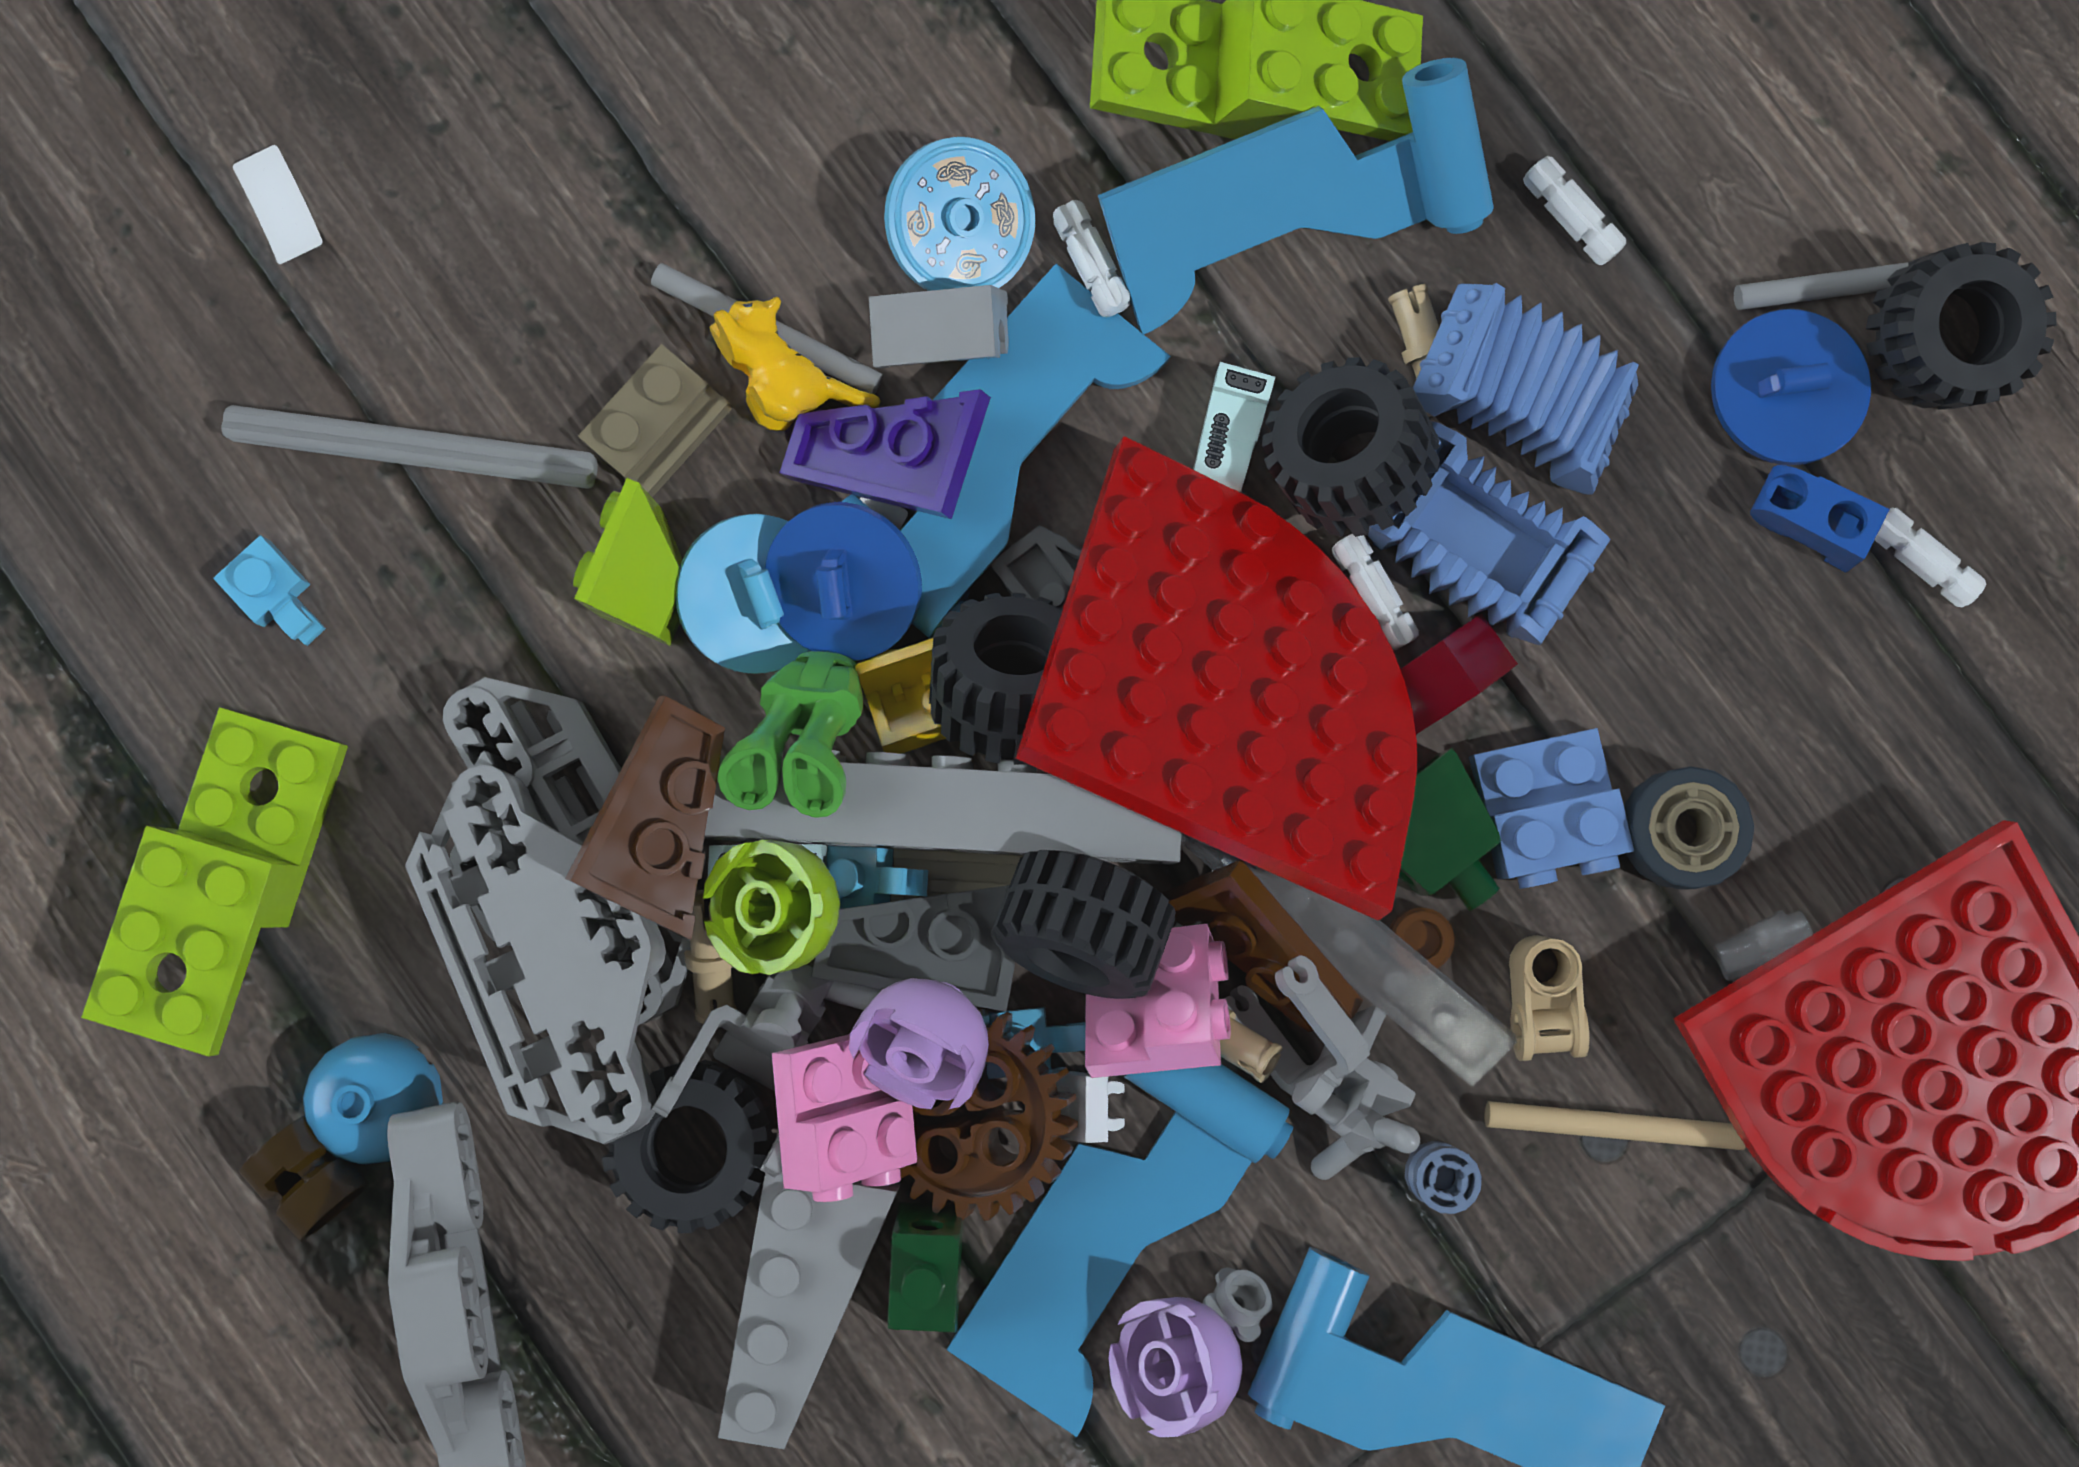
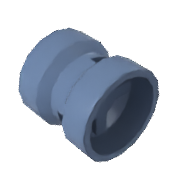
(1434, 1167)

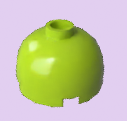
(770, 906)

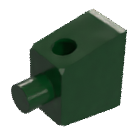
(1448, 834)
(925, 1269)

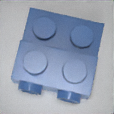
(1552, 808)

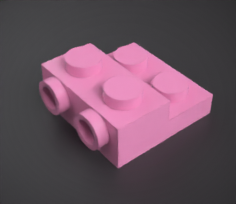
(1172, 1024)
(837, 1122)

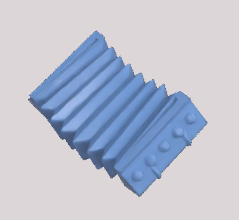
(1528, 381)
(1492, 545)

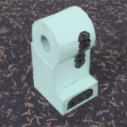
(1232, 424)

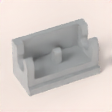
(938, 326)

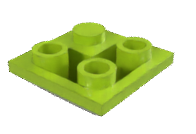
(633, 567)

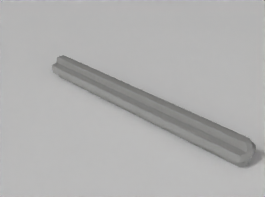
(409, 446)

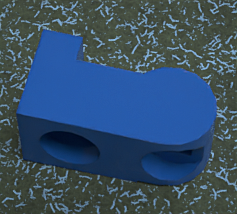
(1819, 515)

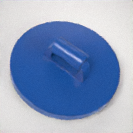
(1791, 387)
(844, 580)

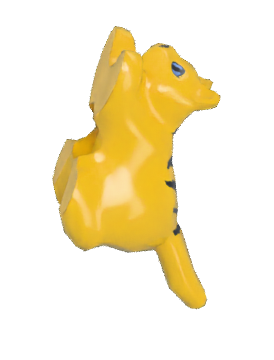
(778, 376)

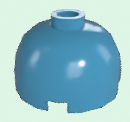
(359, 1090)

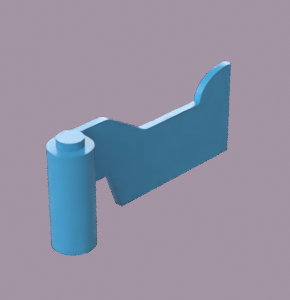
(1296, 179)
(1051, 360)
(1098, 1222)
(1451, 1385)

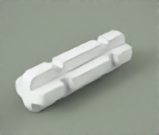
(1574, 210)
(1091, 258)
(1930, 559)
(1375, 589)

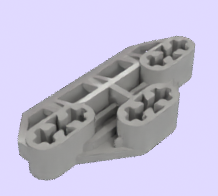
(555, 801)
(558, 963)
(443, 1292)

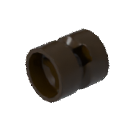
(303, 1179)

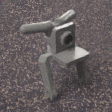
(777, 1020)
(1362, 1086)

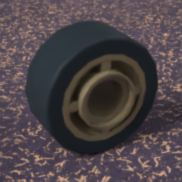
(1721, 820)

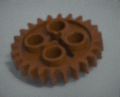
(985, 1169)

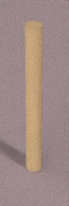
(1612, 1125)

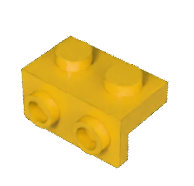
(899, 697)

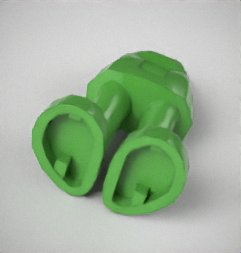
(810, 698)

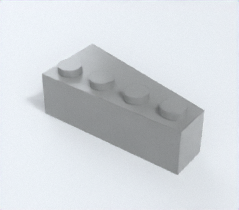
(793, 1300)

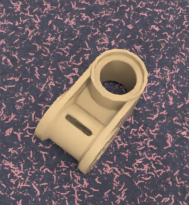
(1547, 1004)

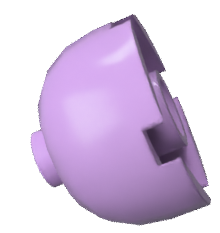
(922, 1042)
(1175, 1365)

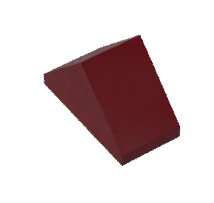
(1455, 671)

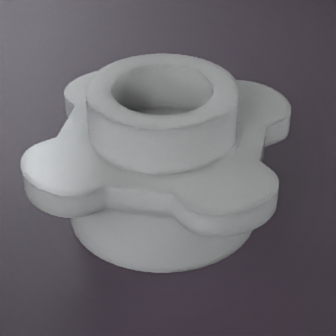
(1241, 1301)

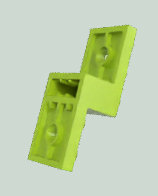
(1255, 63)
(214, 883)

